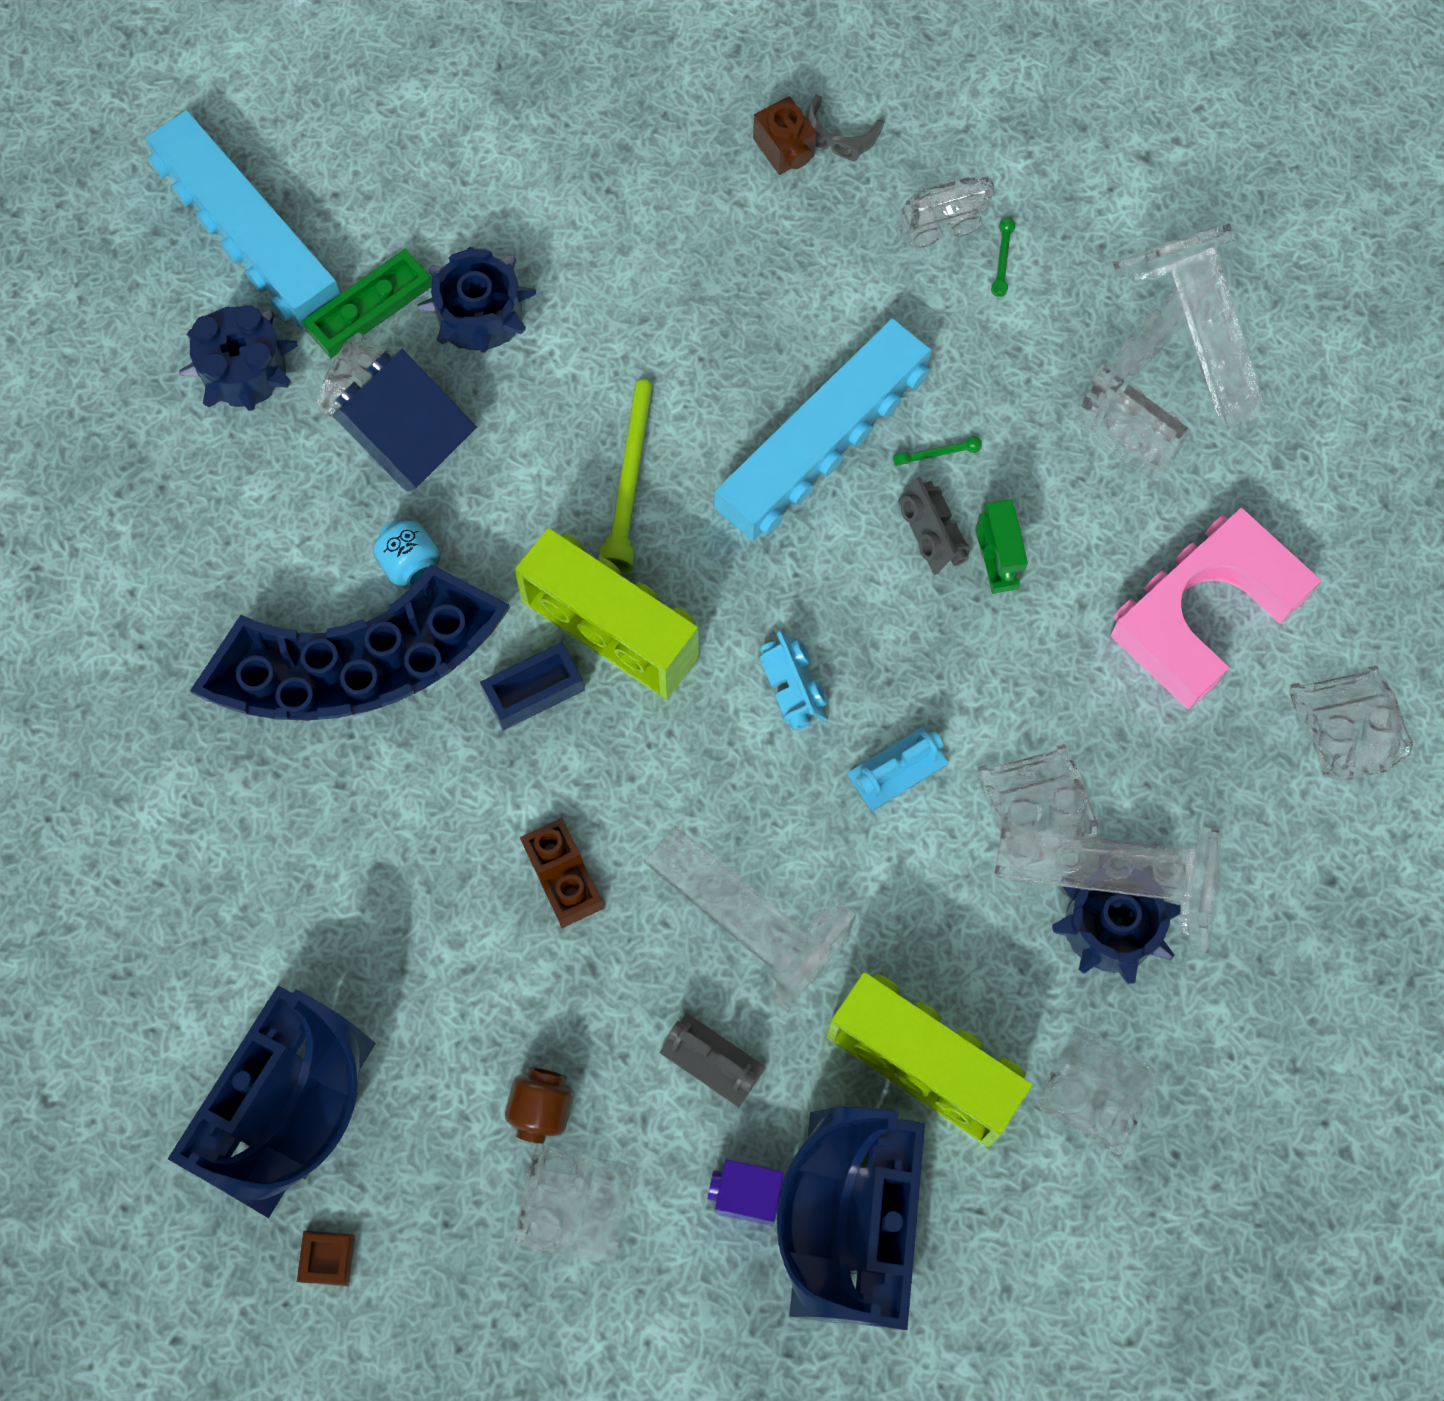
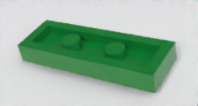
(368, 302)

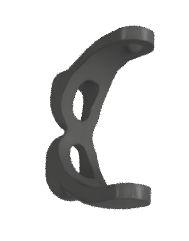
(855, 145)

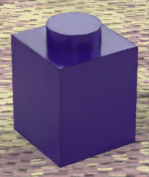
(746, 1192)

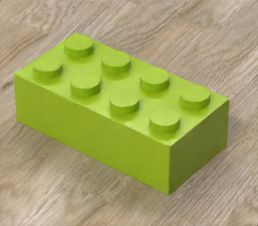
(608, 612)
(928, 1058)

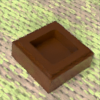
(326, 1258)

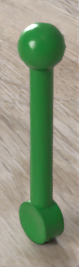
(1000, 287)
(972, 444)

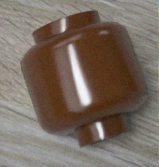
(539, 1104)

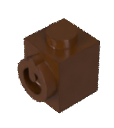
(784, 135)

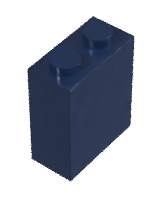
(402, 419)

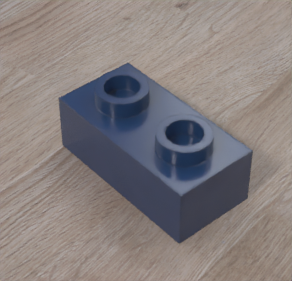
(532, 686)

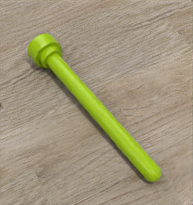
(618, 547)

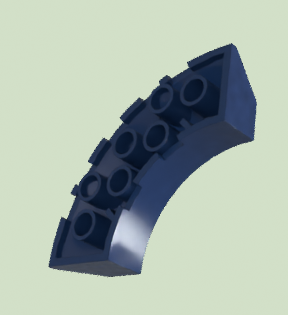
(352, 665)

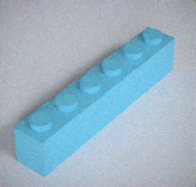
(242, 219)
(822, 430)

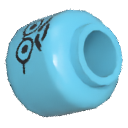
(405, 551)

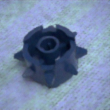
(477, 300)
(237, 356)
(1113, 946)

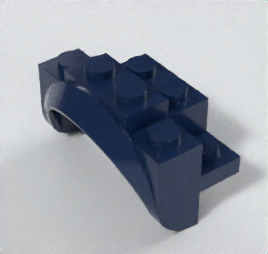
(277, 1102)
(852, 1217)

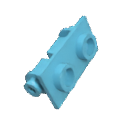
(788, 664)
(898, 768)

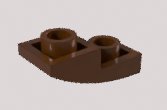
(562, 872)

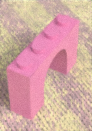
(1233, 553)

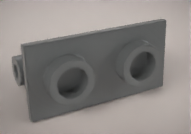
(924, 511)
(712, 1059)

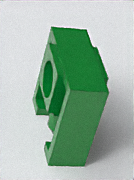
(1001, 545)

